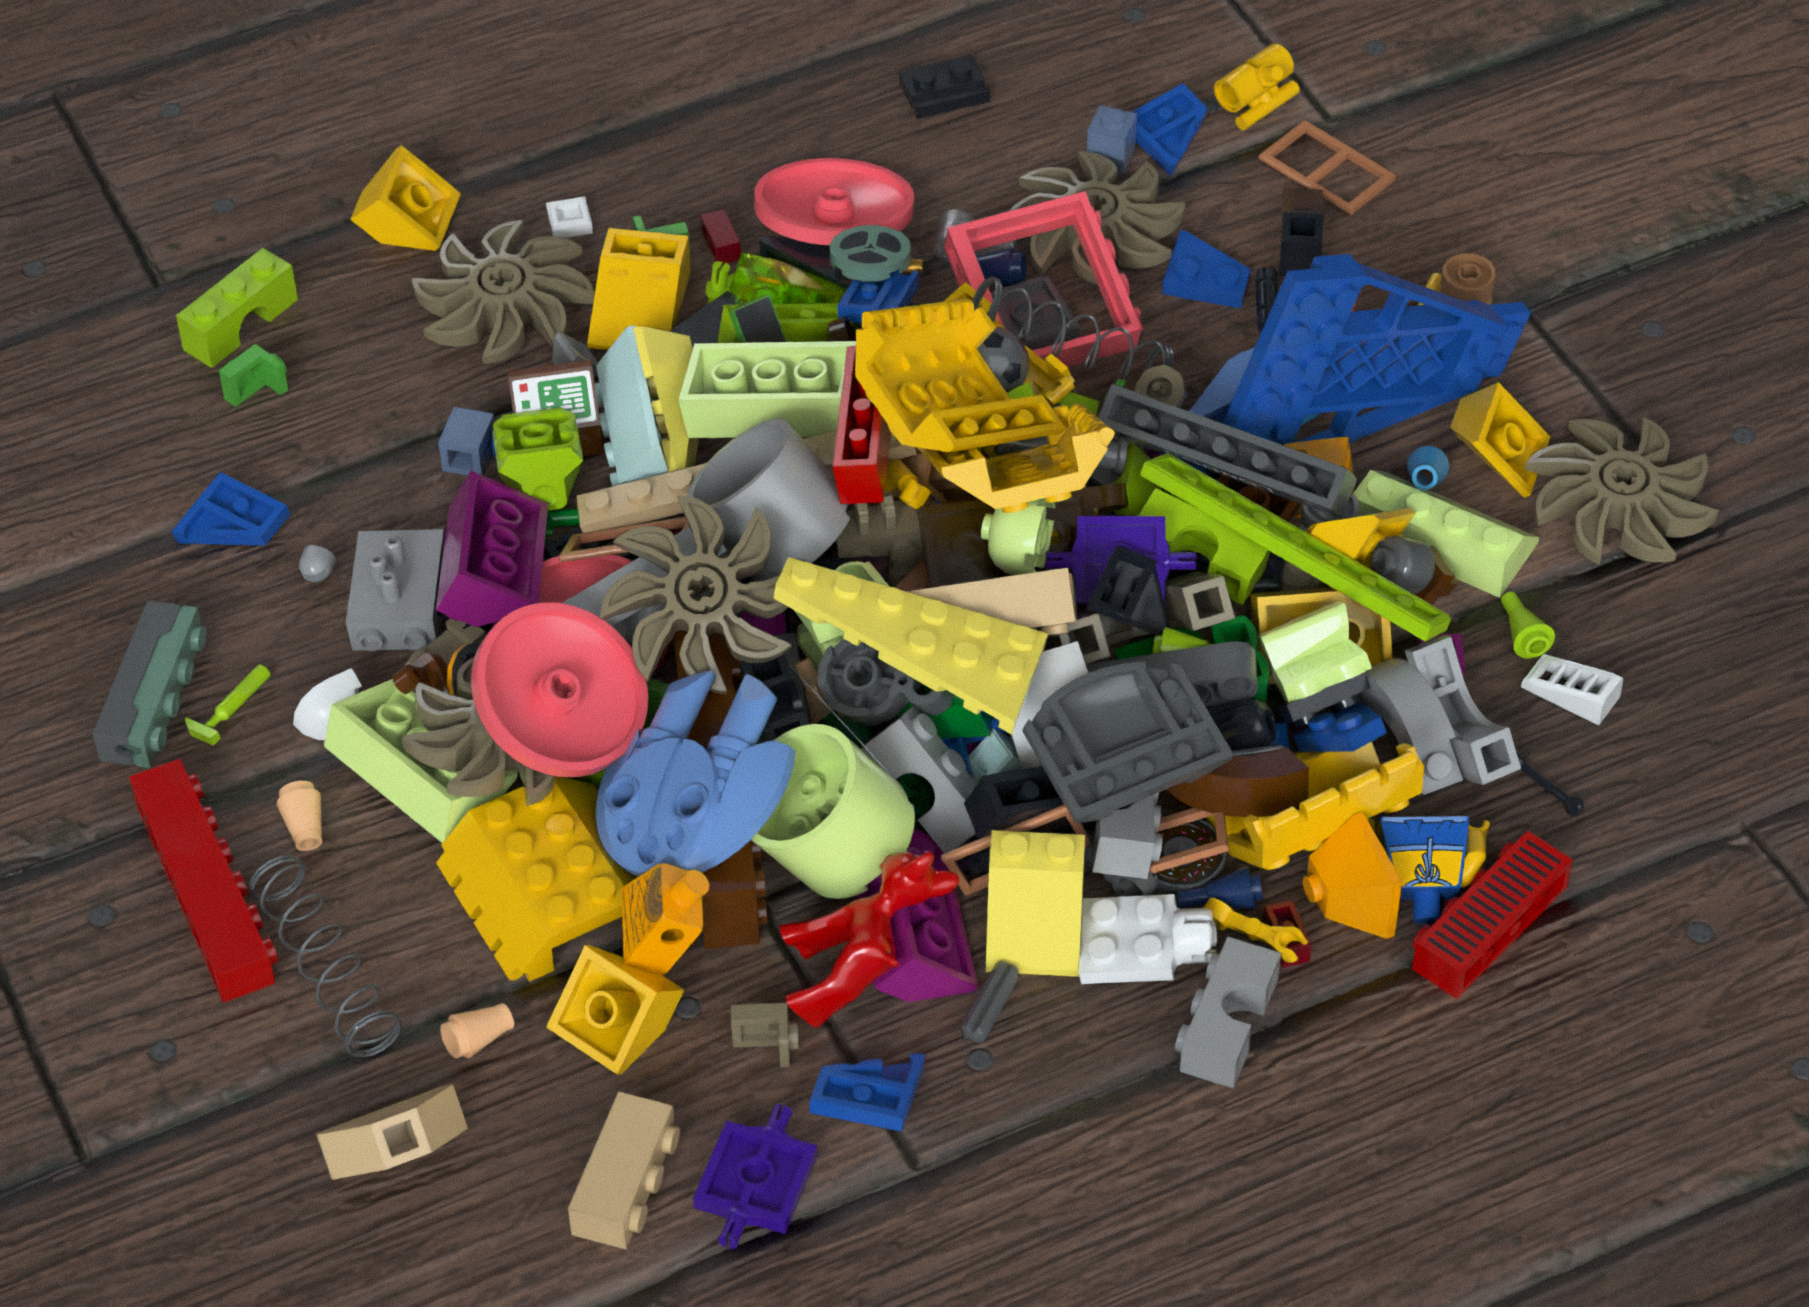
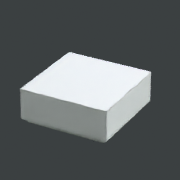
(569, 217)

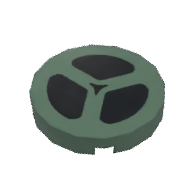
(870, 252)

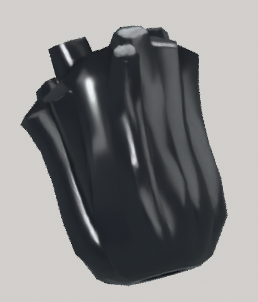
(1245, 723)

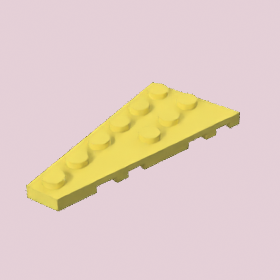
(931, 641)

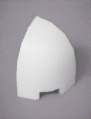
(314, 708)

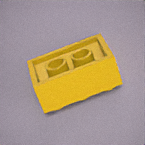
(1366, 627)

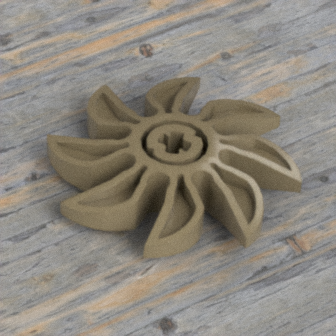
(1125, 210)
(502, 291)
(1621, 490)
(695, 574)
(460, 740)

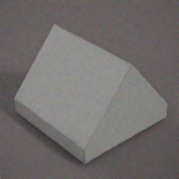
(570, 350)

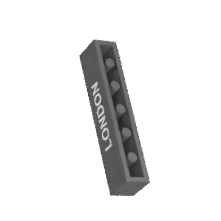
(1228, 451)

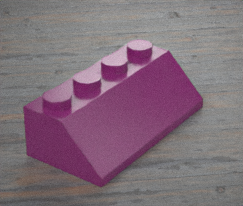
(491, 552)
(928, 941)

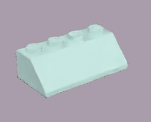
(628, 414)

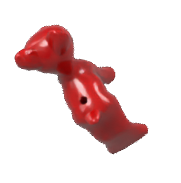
(867, 926)

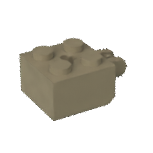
(882, 531)

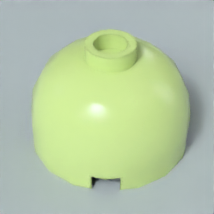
(1019, 538)

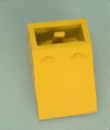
(638, 284)

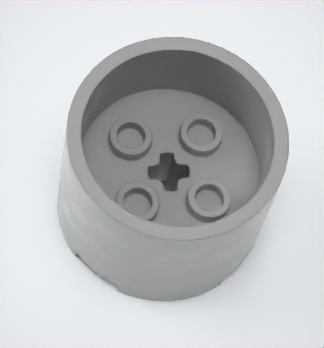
(785, 481)

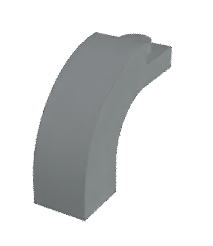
(1415, 717)
(1480, 747)

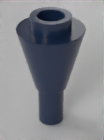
(1235, 889)

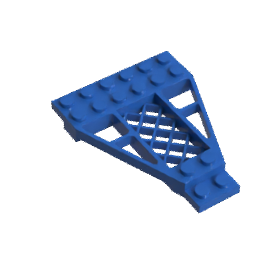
(1315, 328)

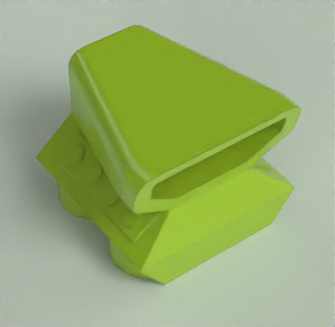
(539, 453)

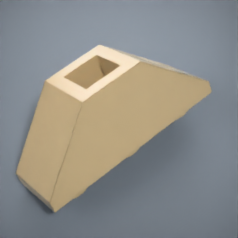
(393, 1134)

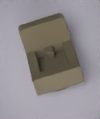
(764, 1025)

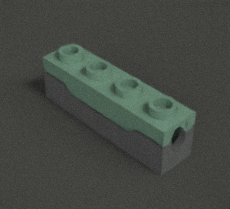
(149, 684)

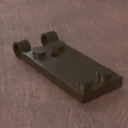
(954, 541)

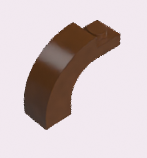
(1249, 785)

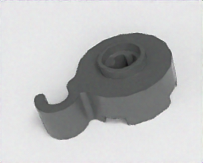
(878, 699)

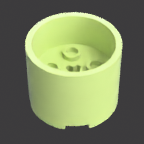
(836, 814)

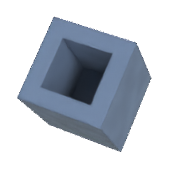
(1113, 135)
(466, 441)

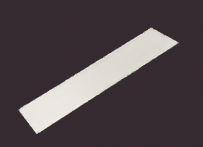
(840, 720)

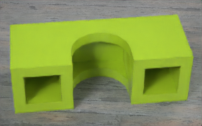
(213, 320)
(1228, 551)

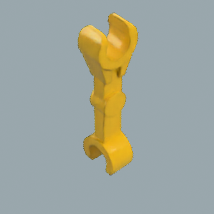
(1274, 936)

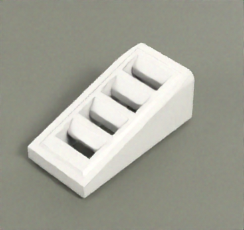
(1593, 706)

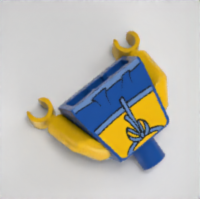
(1432, 858)

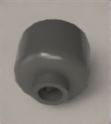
(1404, 562)

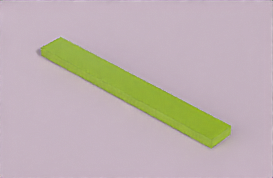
(1296, 546)

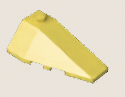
(664, 365)

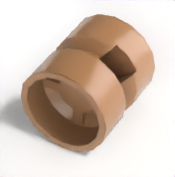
(1468, 278)

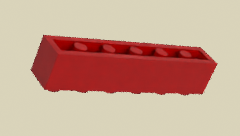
(203, 881)

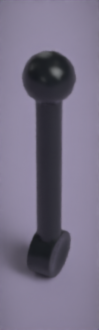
(1573, 804)

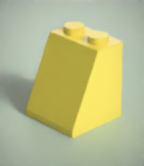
(1035, 902)

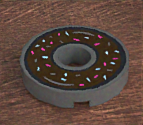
(1195, 873)

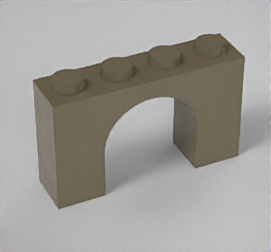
(1190, 604)

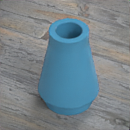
(1430, 459)

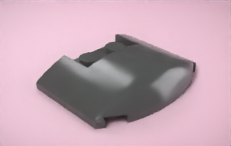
(1124, 737)

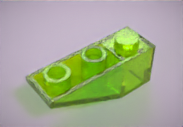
(781, 281)

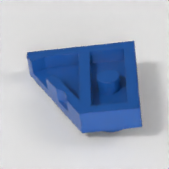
(1169, 126)
(1205, 274)
(231, 516)
(1341, 731)
(868, 1092)

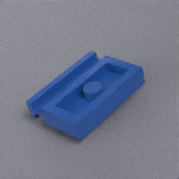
(877, 295)

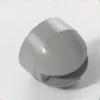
(316, 563)

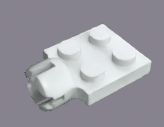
(1141, 938)

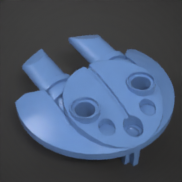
(688, 802)

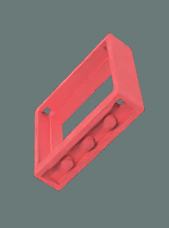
(1040, 218)

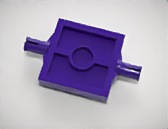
(1097, 540)
(755, 1176)

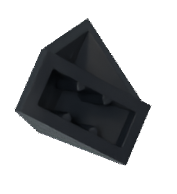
(1131, 592)

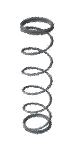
(998, 297)
(393, 1033)

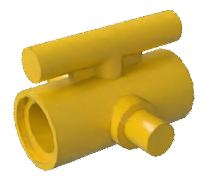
(1256, 85)

